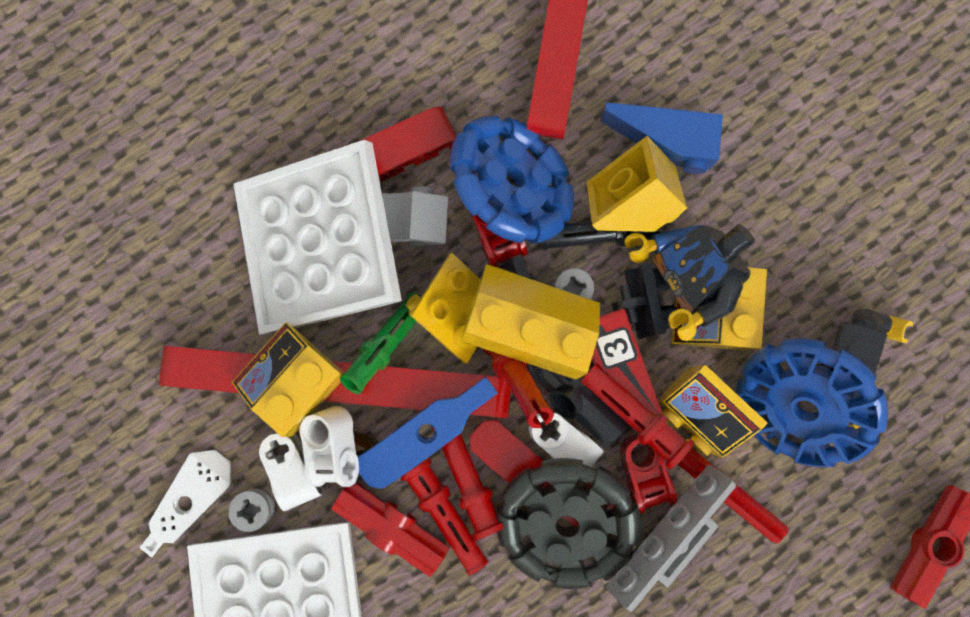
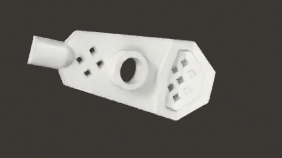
(196, 487)

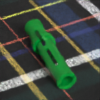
(359, 373)

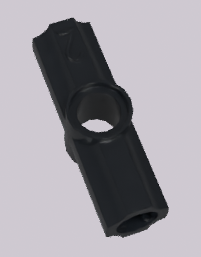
(578, 402)

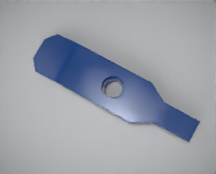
(408, 448)

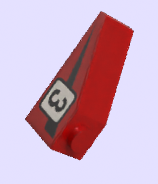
(621, 358)

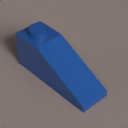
(683, 136)

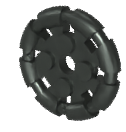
(568, 545)

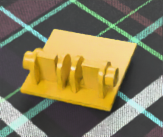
(447, 306)

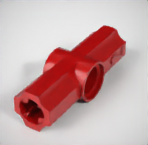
(390, 528)
(922, 568)

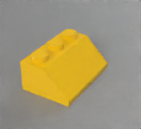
(533, 323)

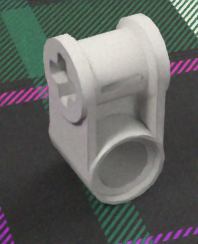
(567, 442)
(329, 448)
(287, 472)

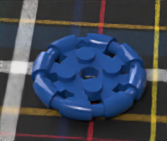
(491, 194)
(825, 390)

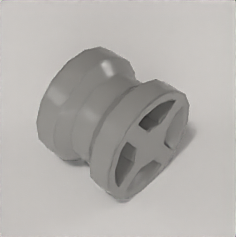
(581, 277)
(260, 506)

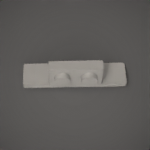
(673, 539)

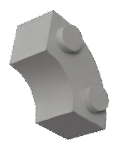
(416, 217)

